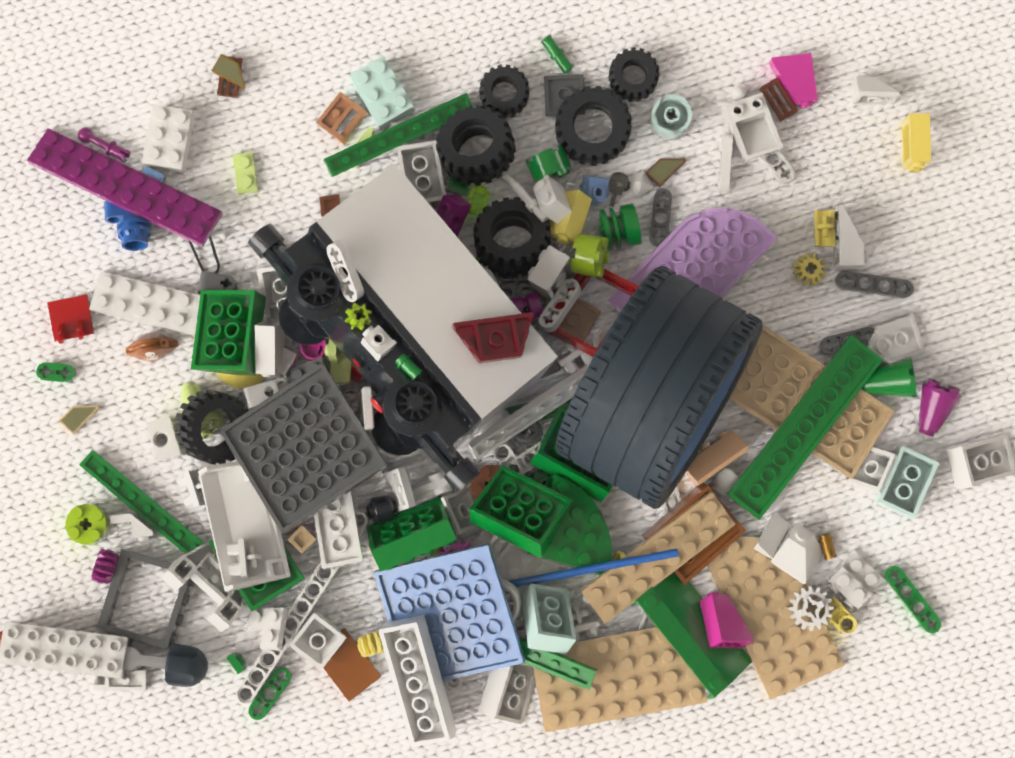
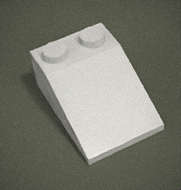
(849, 248)
(550, 272)
(981, 461)

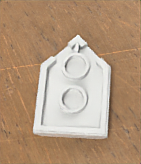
(897, 339)

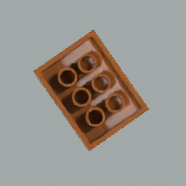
(708, 554)

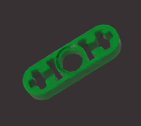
(256, 702)

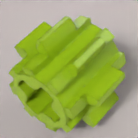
(364, 319)

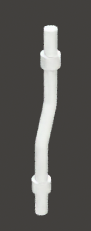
(531, 203)

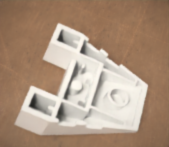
(203, 569)

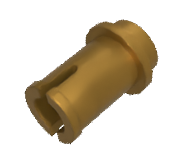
(827, 546)

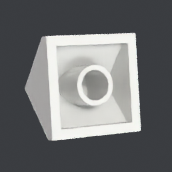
(874, 470)
(458, 510)

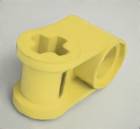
(838, 614)

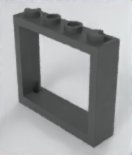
(114, 591)

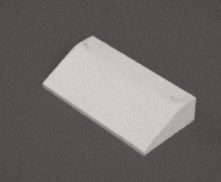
(240, 514)

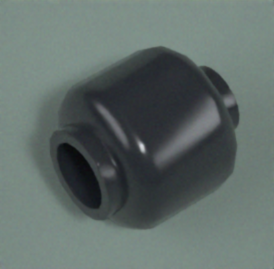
(381, 509)

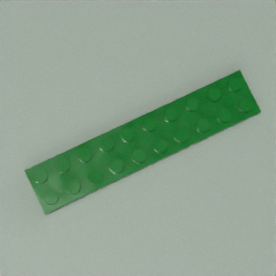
(804, 427)

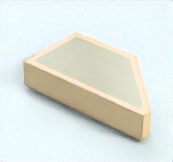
(77, 417)

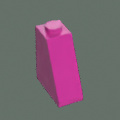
(796, 77)
(724, 623)

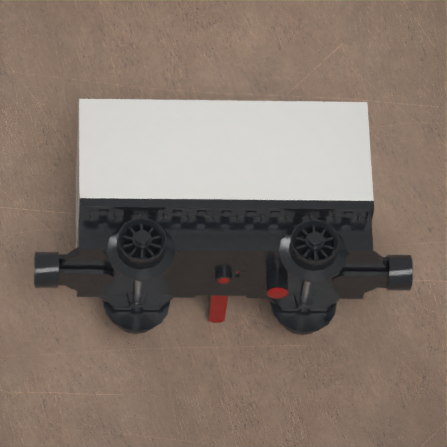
(416, 286)

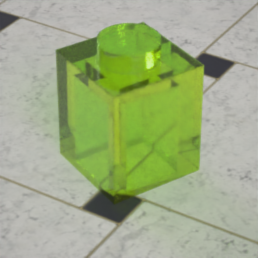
(479, 199)

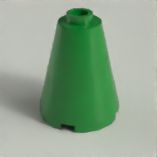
(893, 380)

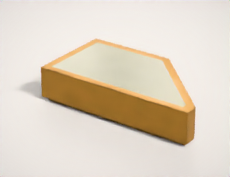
(229, 70)

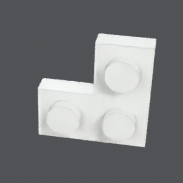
(272, 623)

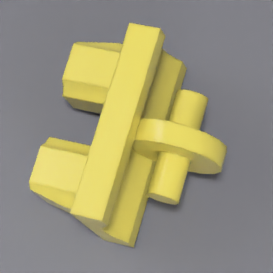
(824, 228)

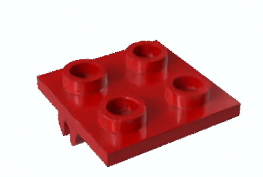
(70, 318)

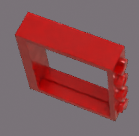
(608, 278)

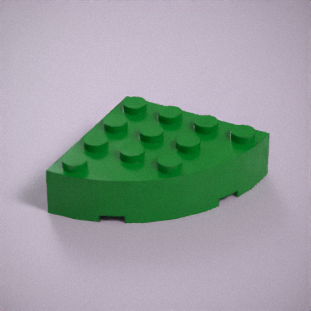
(583, 533)

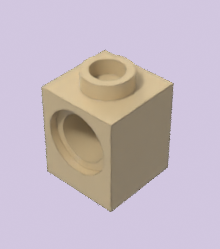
(301, 539)

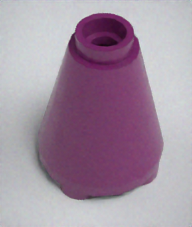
(936, 406)

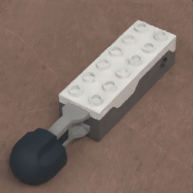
(94, 654)

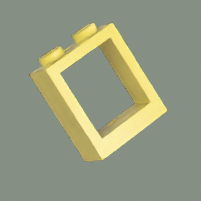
(916, 141)

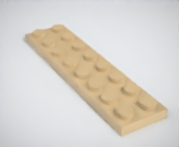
(688, 532)

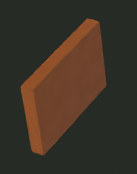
(351, 670)

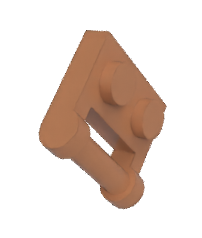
(337, 113)

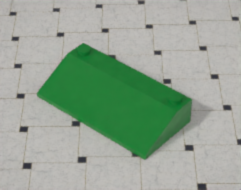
(679, 617)

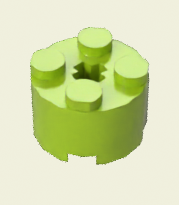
(590, 255)
(76, 524)

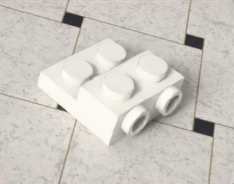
(854, 581)

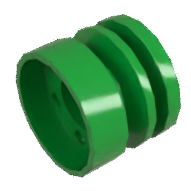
(620, 227)

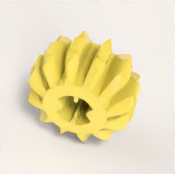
(803, 264)
(370, 644)

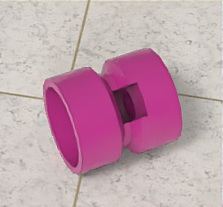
(314, 351)

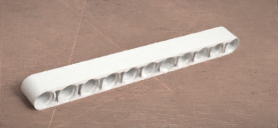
(311, 600)

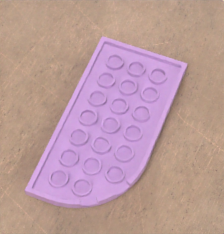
(708, 249)

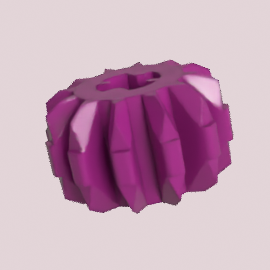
(105, 566)

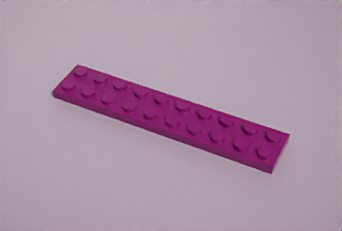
(125, 187)

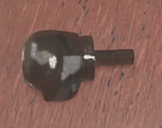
(618, 184)

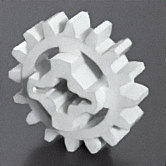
(816, 620)

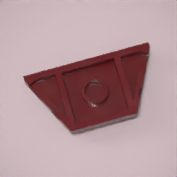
(495, 337)

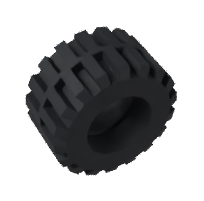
(639, 59)
(508, 75)

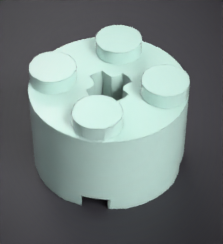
(661, 111)

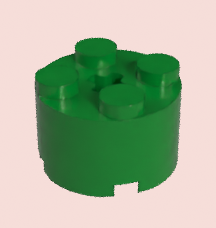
(549, 163)

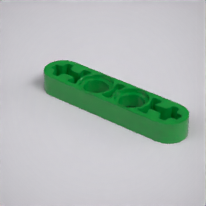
(912, 599)

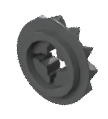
(536, 433)

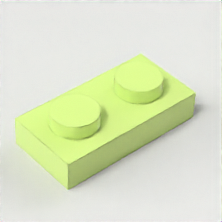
(245, 173)

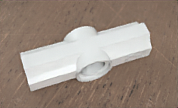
(432, 486)

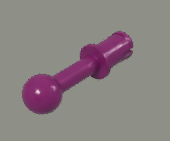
(86, 135)

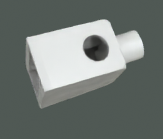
(256, 394)

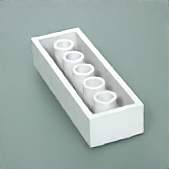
(417, 681)

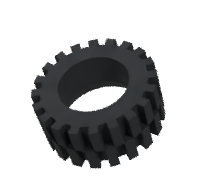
(191, 421)

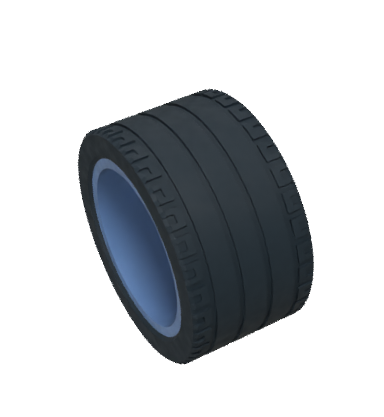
(657, 386)

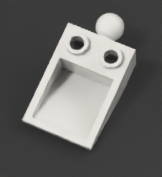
(753, 127)

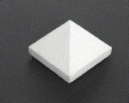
(641, 184)

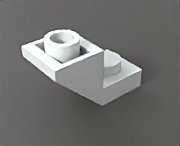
(139, 528)

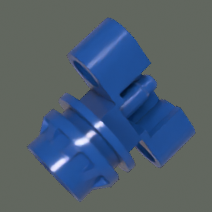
(131, 229)

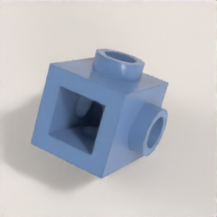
(595, 188)

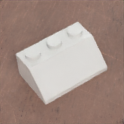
(508, 693)

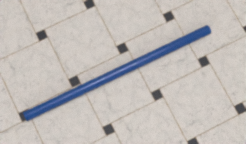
(596, 567)

